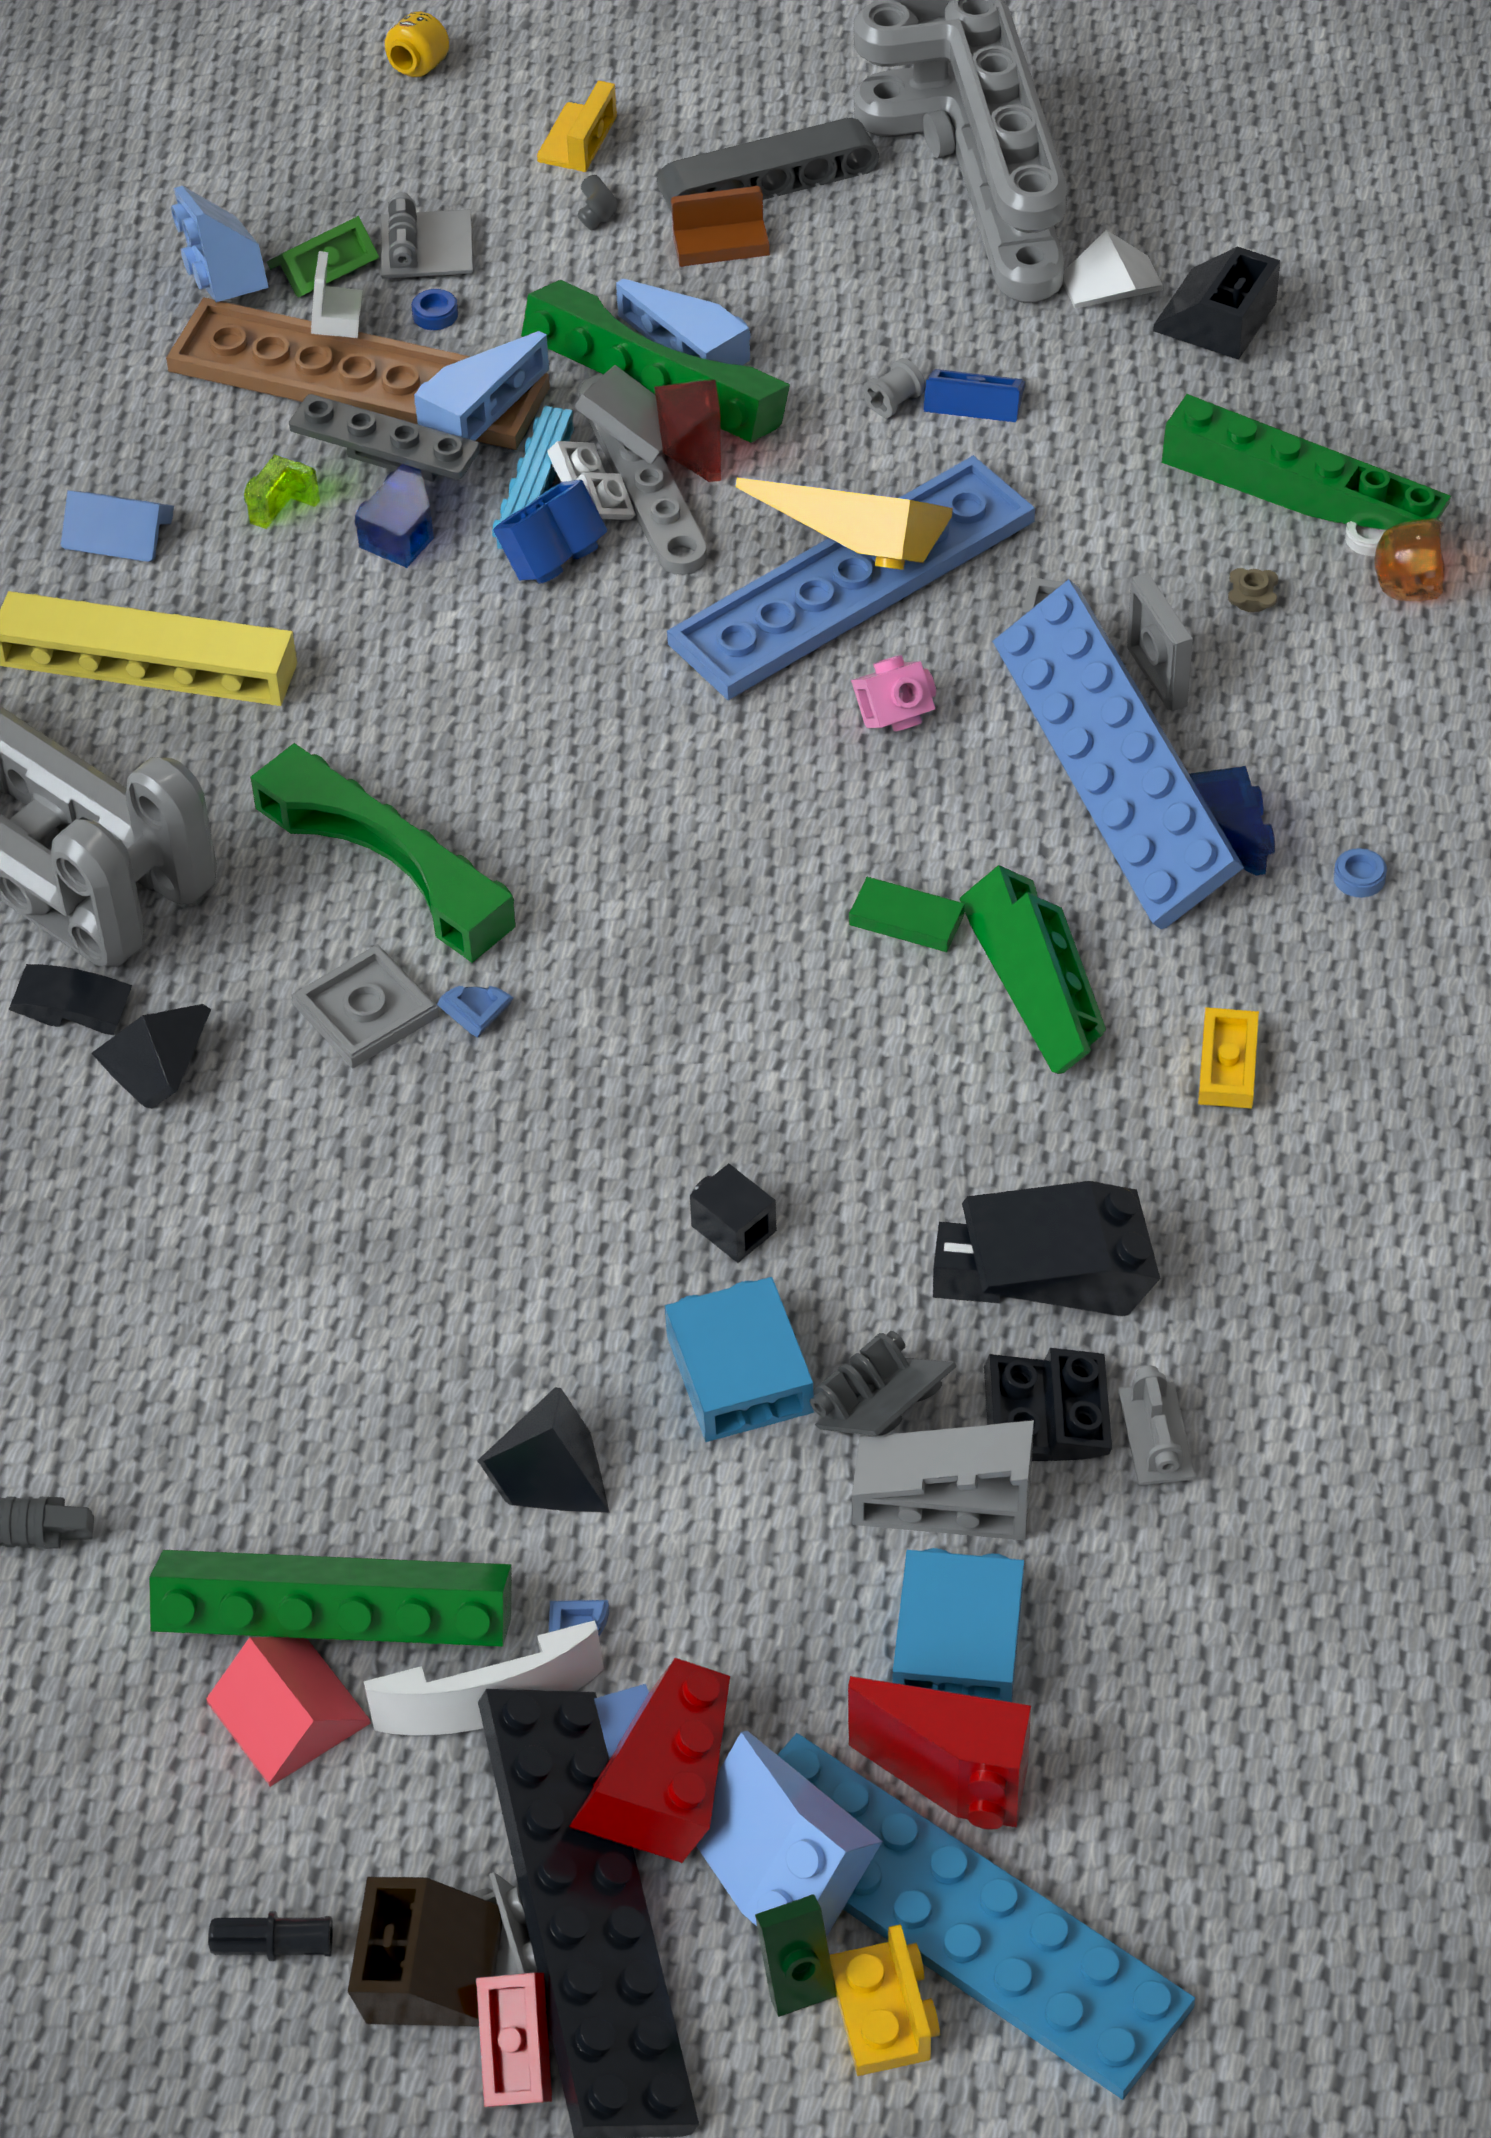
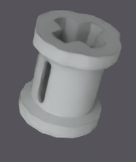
(893, 388)

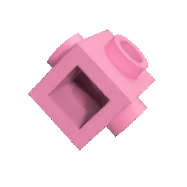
(895, 694)

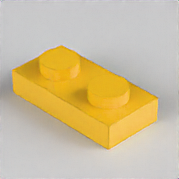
(1228, 1058)

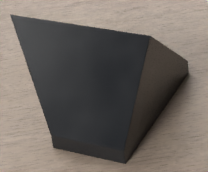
(154, 1052)
(548, 1460)

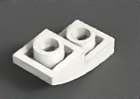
(583, 463)

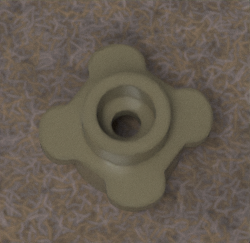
(1253, 589)

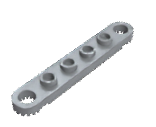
(655, 502)

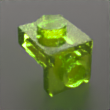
(276, 485)

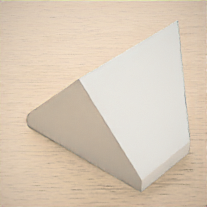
(1109, 272)

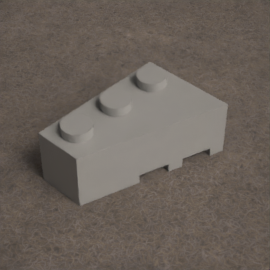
(946, 1480)

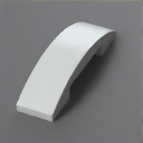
(411, 1706)

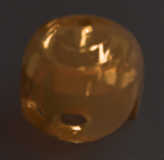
(1410, 551)

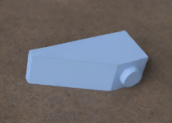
(684, 322)
(479, 389)

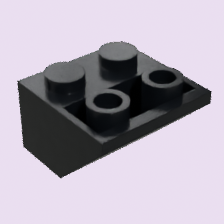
(1223, 302)

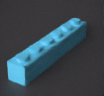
(536, 470)

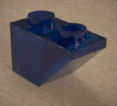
(396, 518)
(1238, 812)

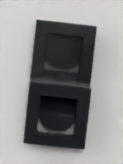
(80, 996)

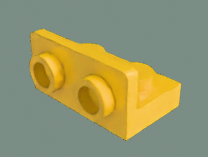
(883, 2005)

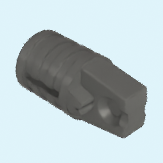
(42, 1522)

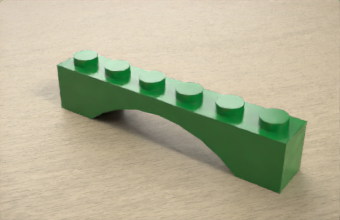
(589, 334)
(313, 799)

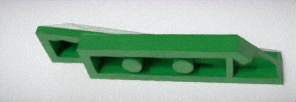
(1037, 964)

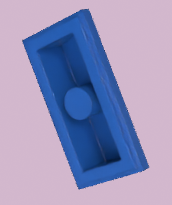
(973, 395)

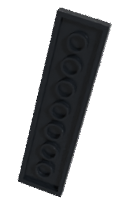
(586, 1922)

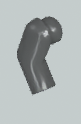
(600, 203)

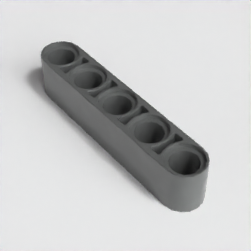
(776, 163)

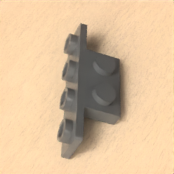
(384, 439)

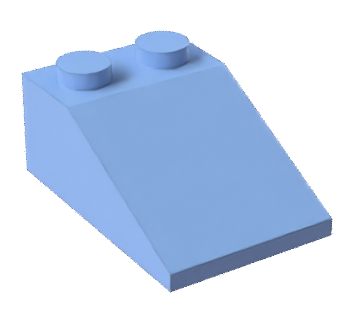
(781, 1836)

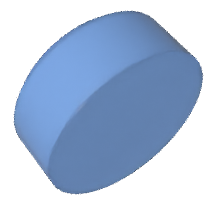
(1360, 872)

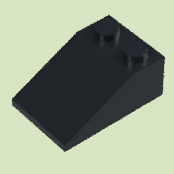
(1064, 1246)

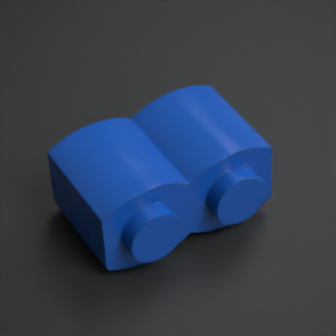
(551, 531)

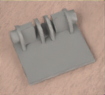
(424, 241)

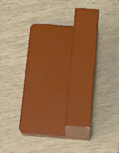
(719, 226)

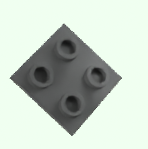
(876, 1388)

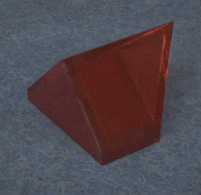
(691, 426)

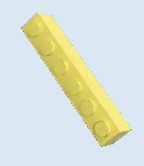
(146, 648)

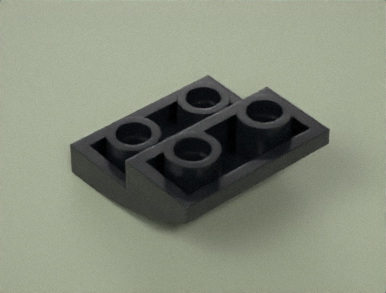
(1061, 1394)

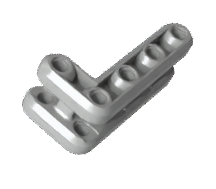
(995, 119)
(107, 842)

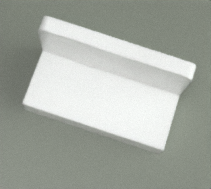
(334, 309)

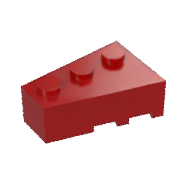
(665, 1767)

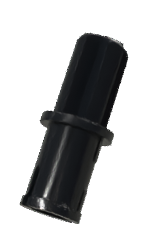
(271, 1936)

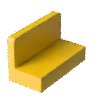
(580, 130)

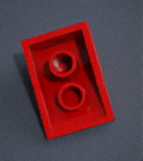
(945, 1745)

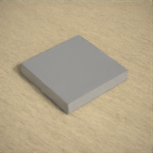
(625, 412)
(1159, 642)
(365, 1006)

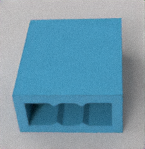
(739, 1358)
(959, 1623)

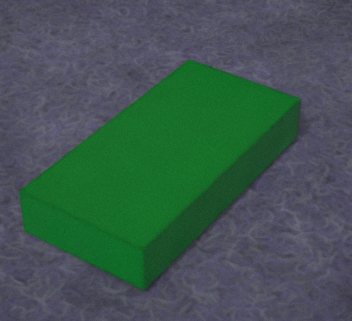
(906, 914)

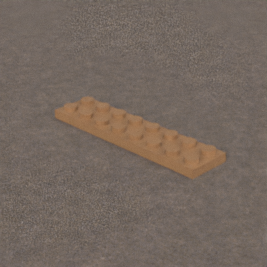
(285, 360)

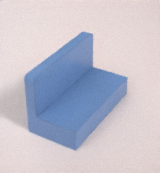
(113, 525)

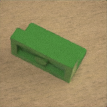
(347, 250)

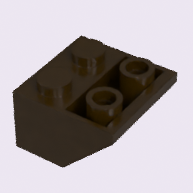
(422, 1952)

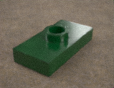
(795, 1955)

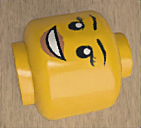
(416, 44)

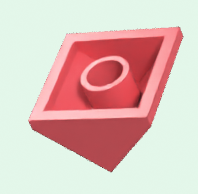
(284, 1705)

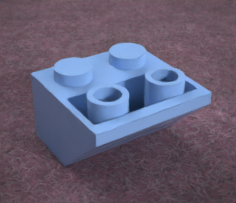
(218, 248)

